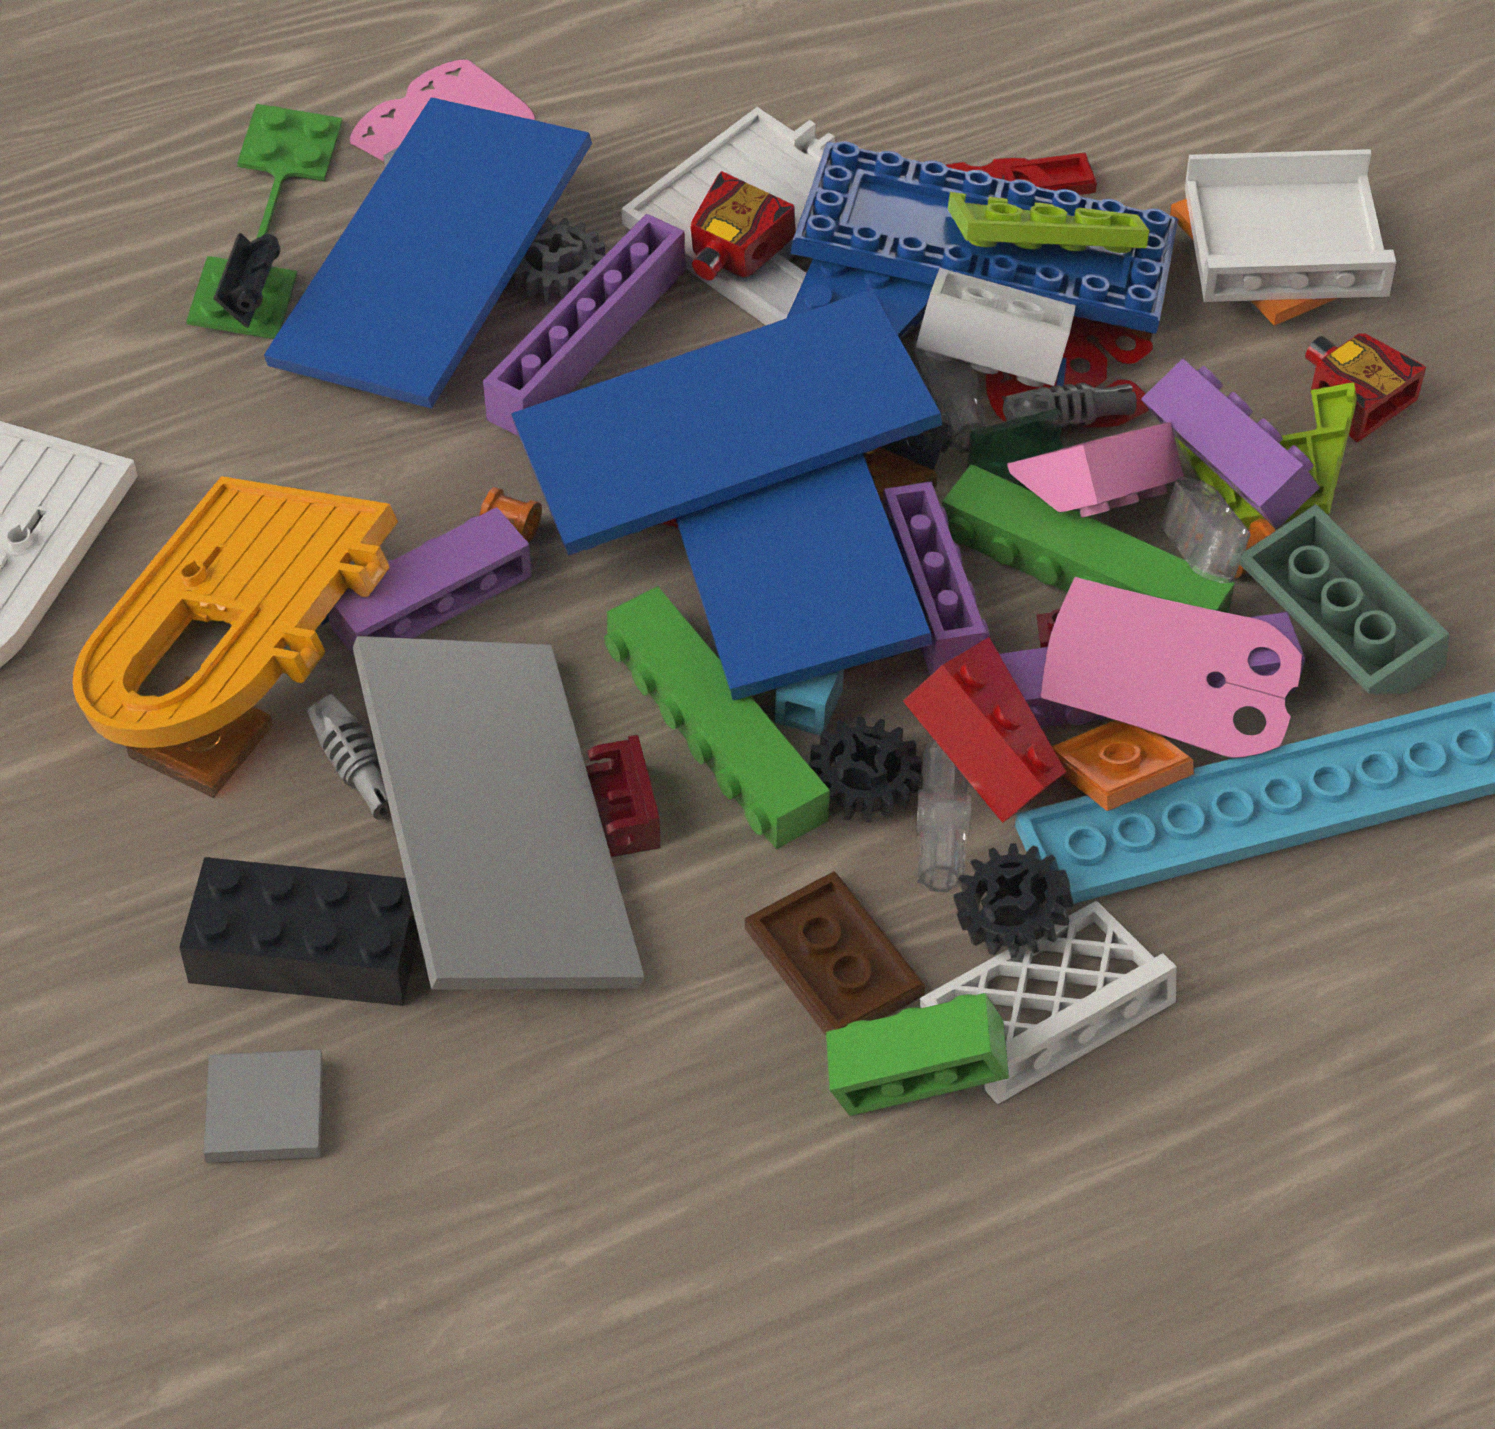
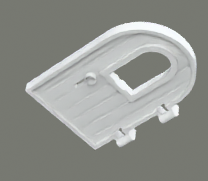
(760, 154)
(75, 496)

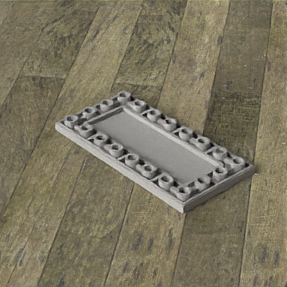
(495, 817)

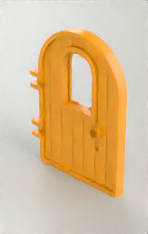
(246, 557)

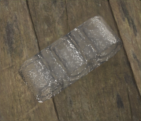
(1205, 530)

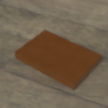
(834, 955)

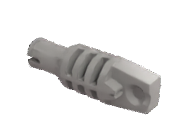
(350, 751)

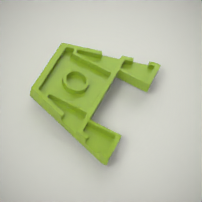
(1322, 446)

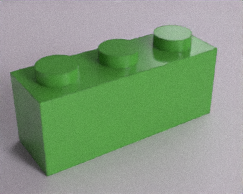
(917, 1054)

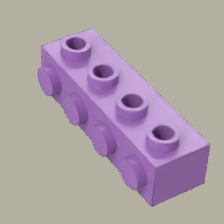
(1231, 443)
(935, 571)
(437, 581)

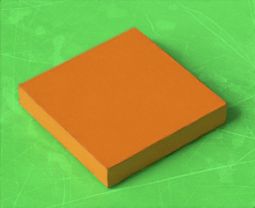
(1121, 763)

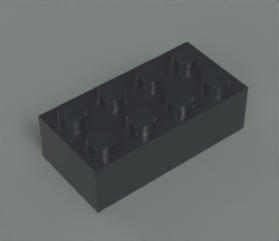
(300, 931)

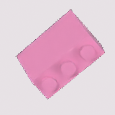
(1104, 471)

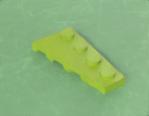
(1046, 225)

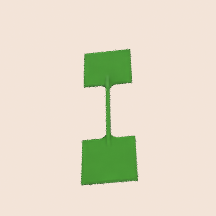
(286, 146)

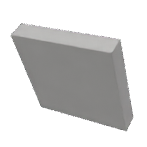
(263, 1106)

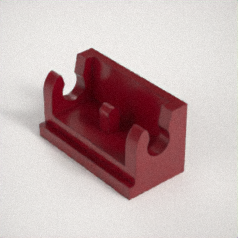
(624, 797)

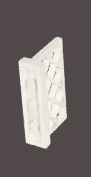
(1075, 1023)

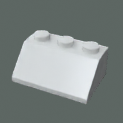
(995, 328)

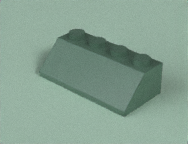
(1349, 604)

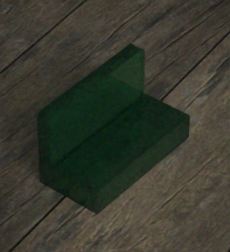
(1013, 441)

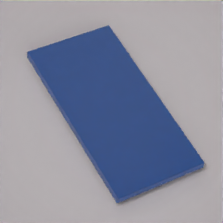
(896, 221)
(429, 252)
(724, 421)
(802, 579)

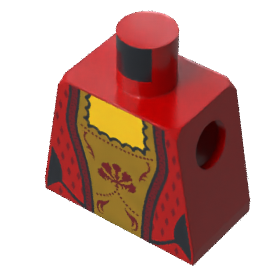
(739, 228)
(1382, 378)

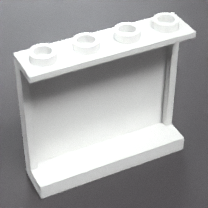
(1286, 226)

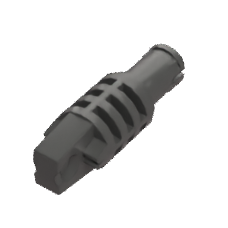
(1077, 403)

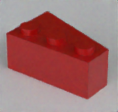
(987, 729)

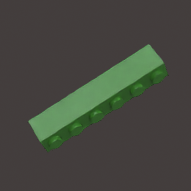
(1057, 547)
(730, 736)

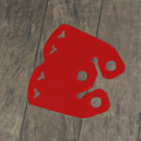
(1079, 347)

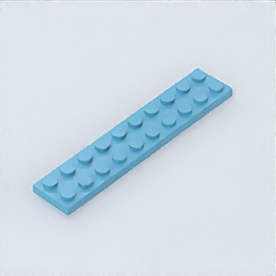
(1272, 799)

